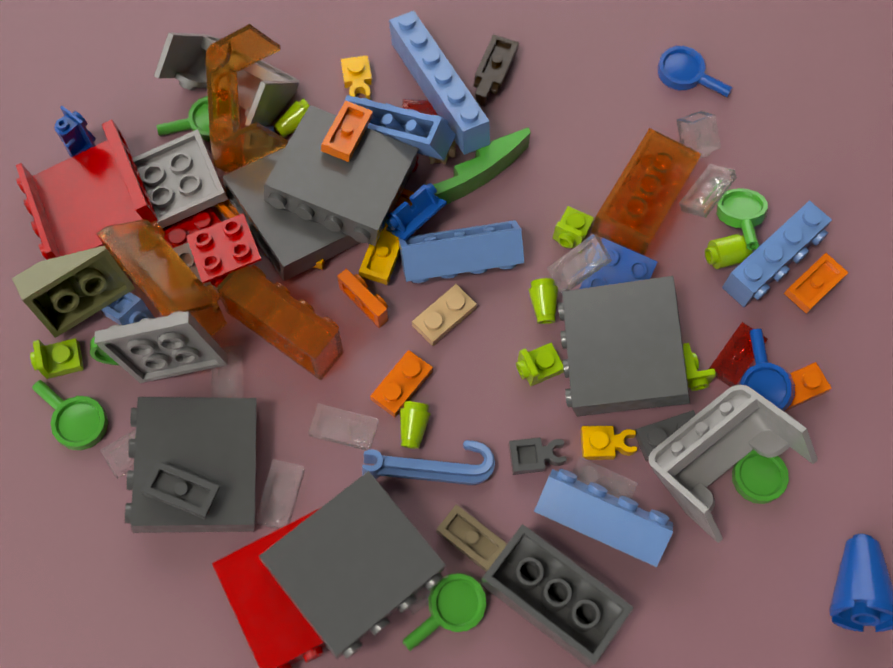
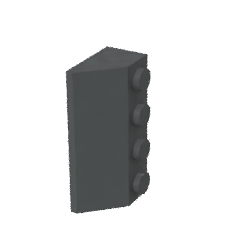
(556, 596)

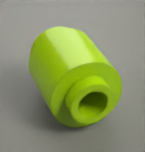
(727, 251)

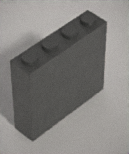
(339, 193)
(284, 237)
(623, 347)
(203, 439)
(353, 565)

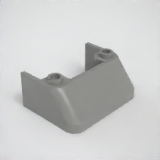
(261, 87)
(716, 441)

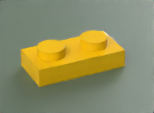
(381, 259)

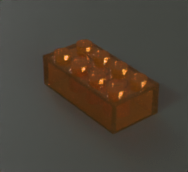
(645, 192)
(282, 320)

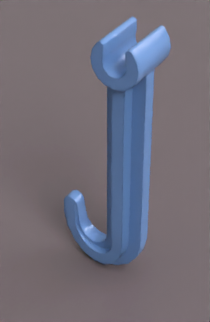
(432, 470)

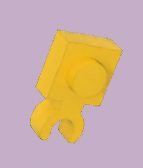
(357, 75)
(601, 442)

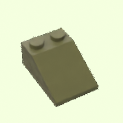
(72, 287)

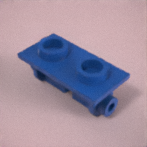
(73, 132)
(408, 219)

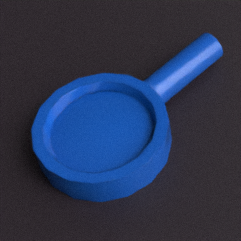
(685, 68)
(767, 378)

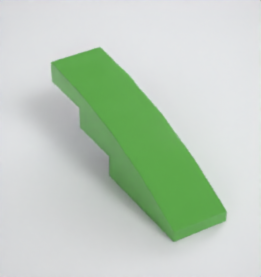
(486, 165)

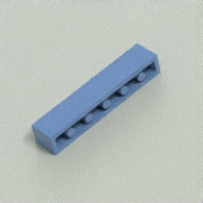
(440, 82)

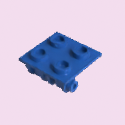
(624, 267)

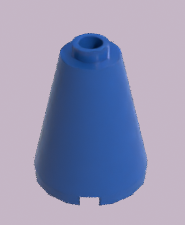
(863, 587)

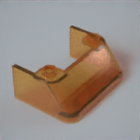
(229, 143)
(161, 272)

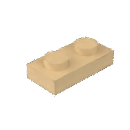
(444, 314)

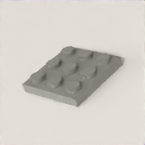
(180, 178)
(161, 347)

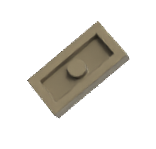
(471, 537)

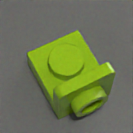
(572, 228)
(57, 358)
(539, 364)
(696, 379)

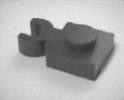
(530, 455)

